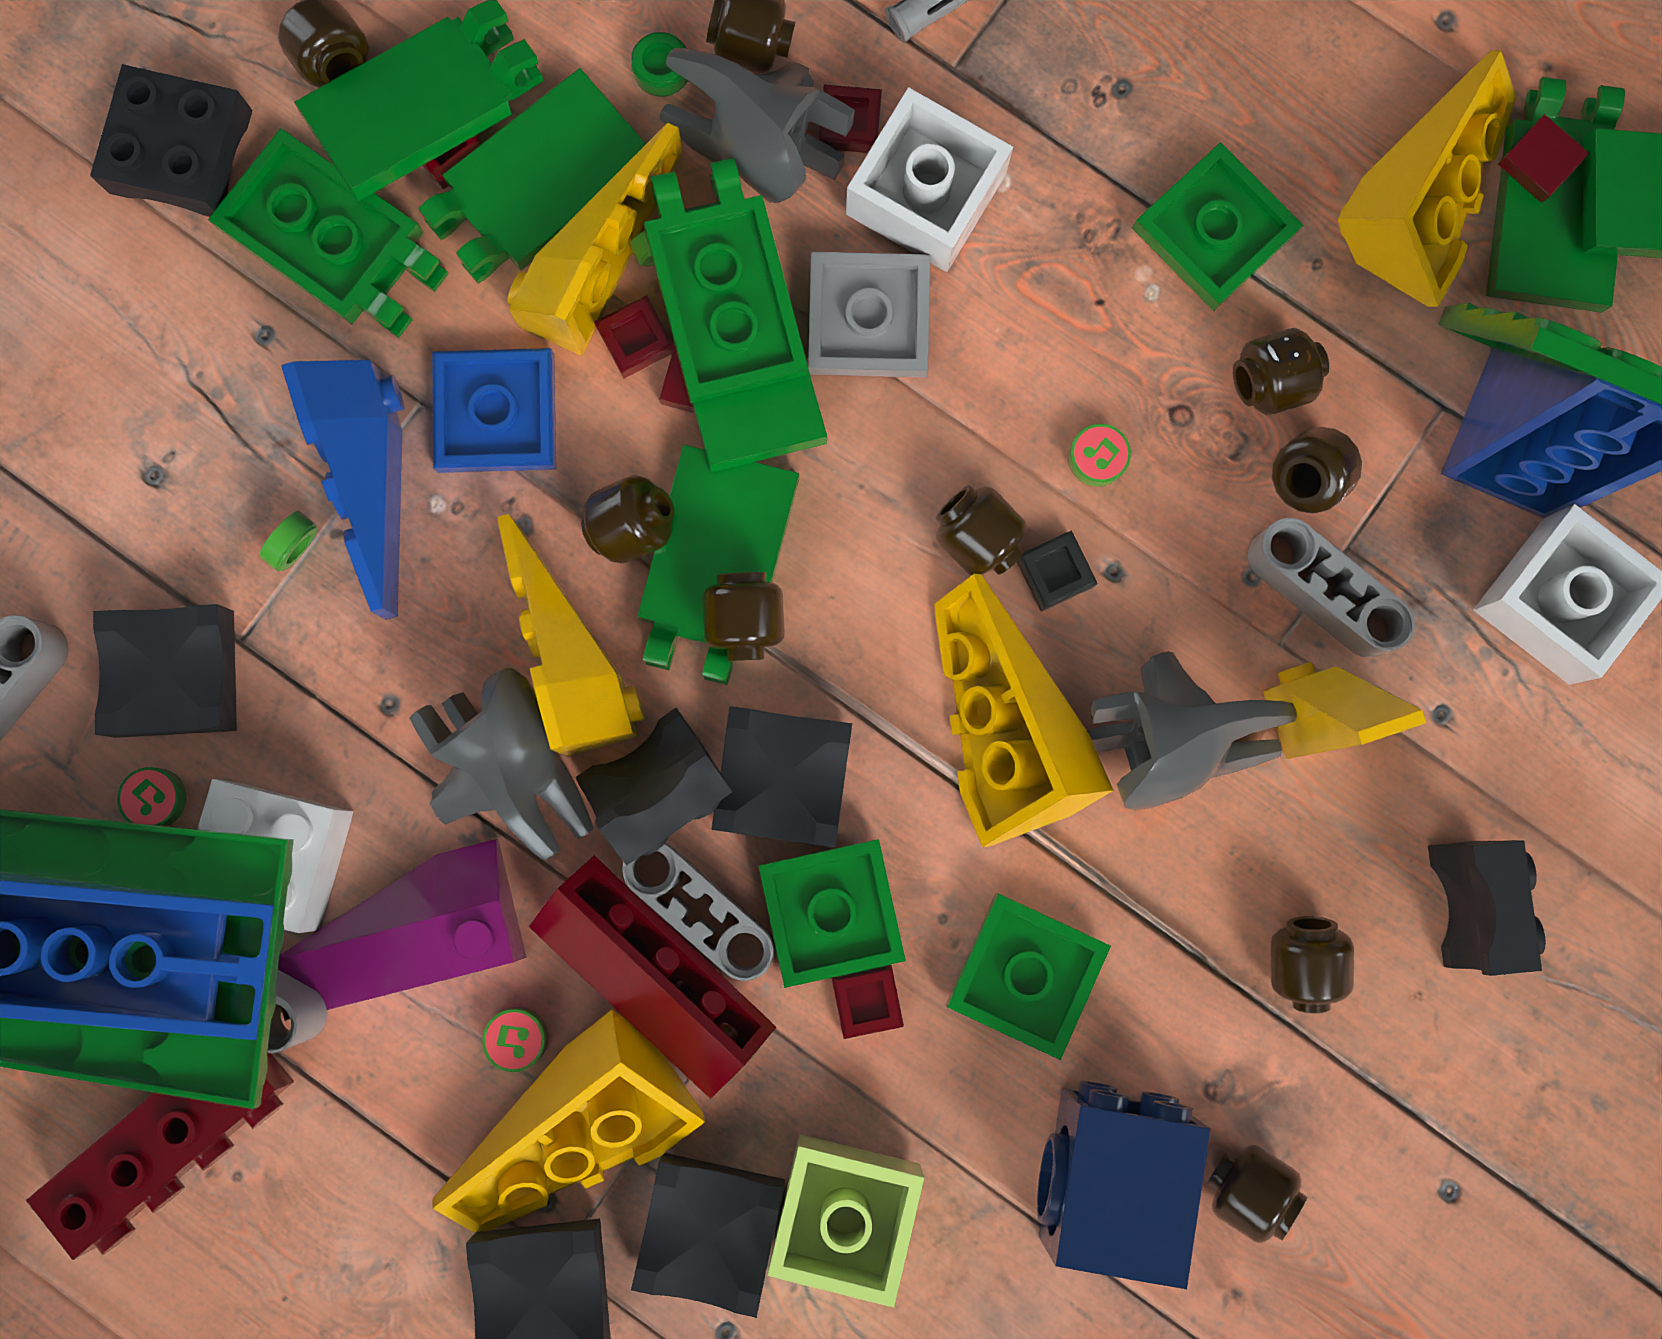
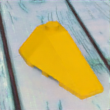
(587, 257)
(1018, 734)
(588, 1111)

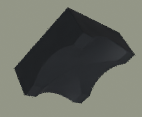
(170, 140)
(165, 671)
(783, 776)
(653, 789)
(1489, 906)
(708, 1234)
(539, 1282)

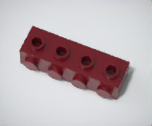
(652, 976)
(143, 1163)

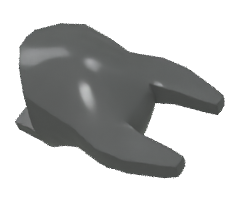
(759, 121)
(1181, 734)
(501, 762)

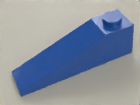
(356, 429)

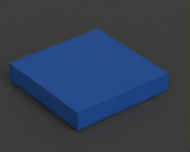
(494, 410)

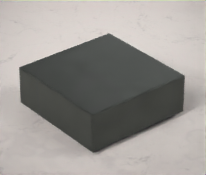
(1056, 571)

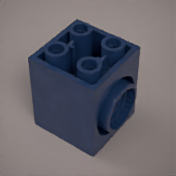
(1122, 1185)

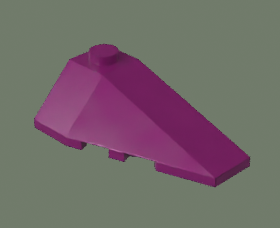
(420, 930)

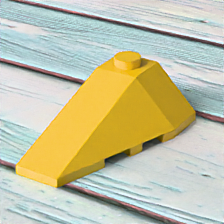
(1417, 196)
(577, 684)
(1337, 710)

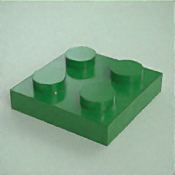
(1217, 226)
(831, 913)
(1028, 976)

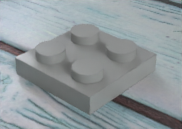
(869, 314)

